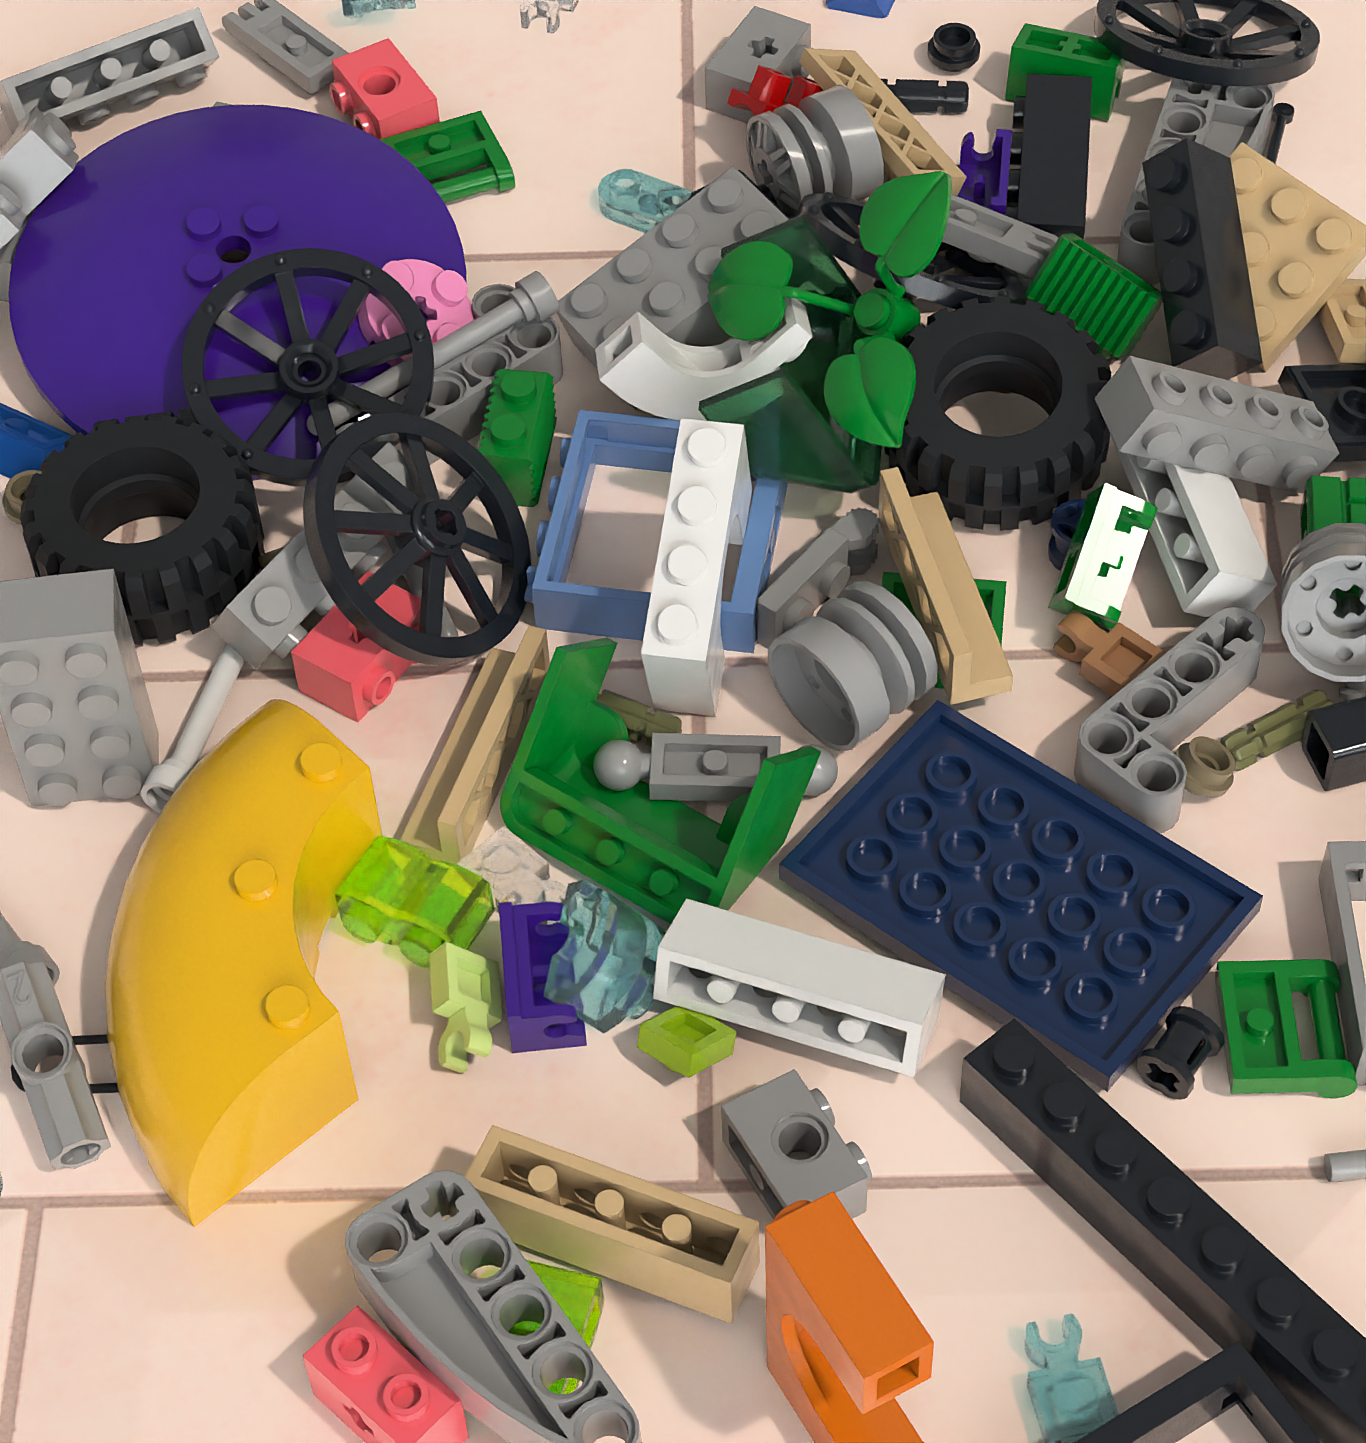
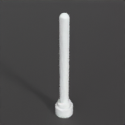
(169, 775)

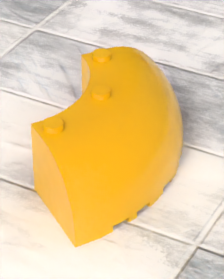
(216, 955)

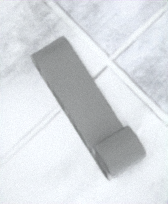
(465, 382)
(1130, 738)

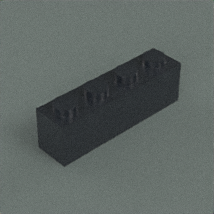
(1051, 154)
(1201, 261)

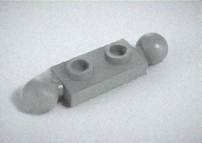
(700, 766)

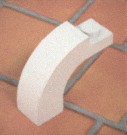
(673, 377)

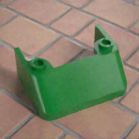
(622, 839)

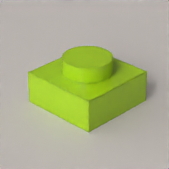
(686, 1040)

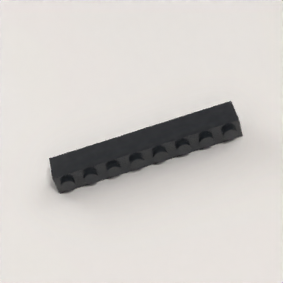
(1169, 1229)

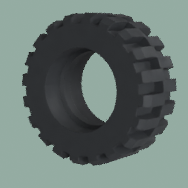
(1013, 352)
(141, 473)

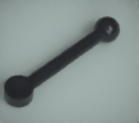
(1281, 115)

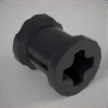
(1180, 1052)

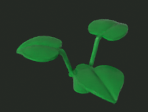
(876, 384)

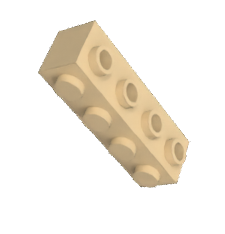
(617, 1224)

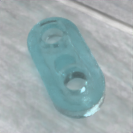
(638, 199)

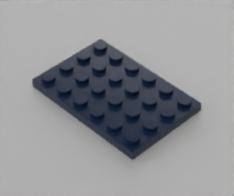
(1022, 891)

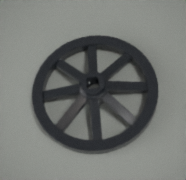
(1205, 48)
(947, 290)
(304, 356)
(426, 533)

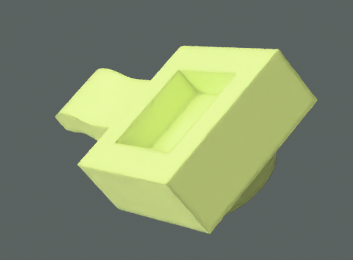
(469, 995)

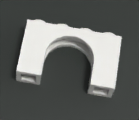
(702, 516)

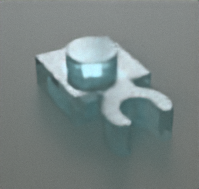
(1066, 1393)

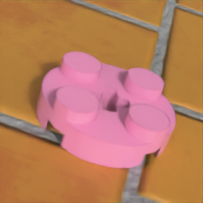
(435, 291)

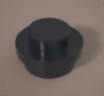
(954, 47)

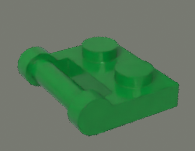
(456, 147)
(1263, 1033)

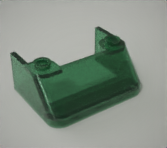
(785, 411)

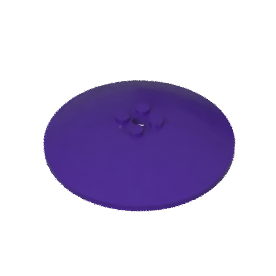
(138, 243)

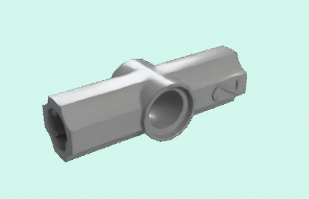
(61, 1097)

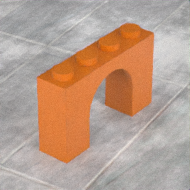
(839, 1328)

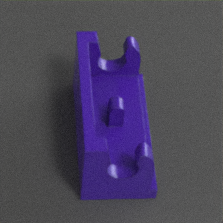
(986, 172)
(527, 955)

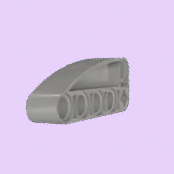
(1210, 116)
(463, 1322)

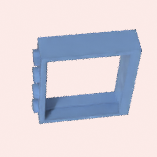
(621, 613)

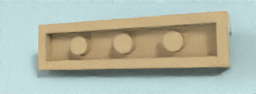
(903, 141)
(942, 592)
(479, 751)

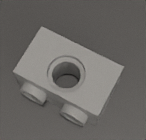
(790, 1118)

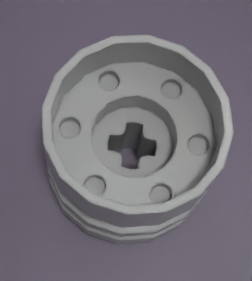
(816, 149)
(1317, 626)
(852, 665)

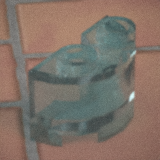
(605, 960)

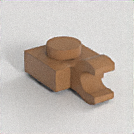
(1107, 658)

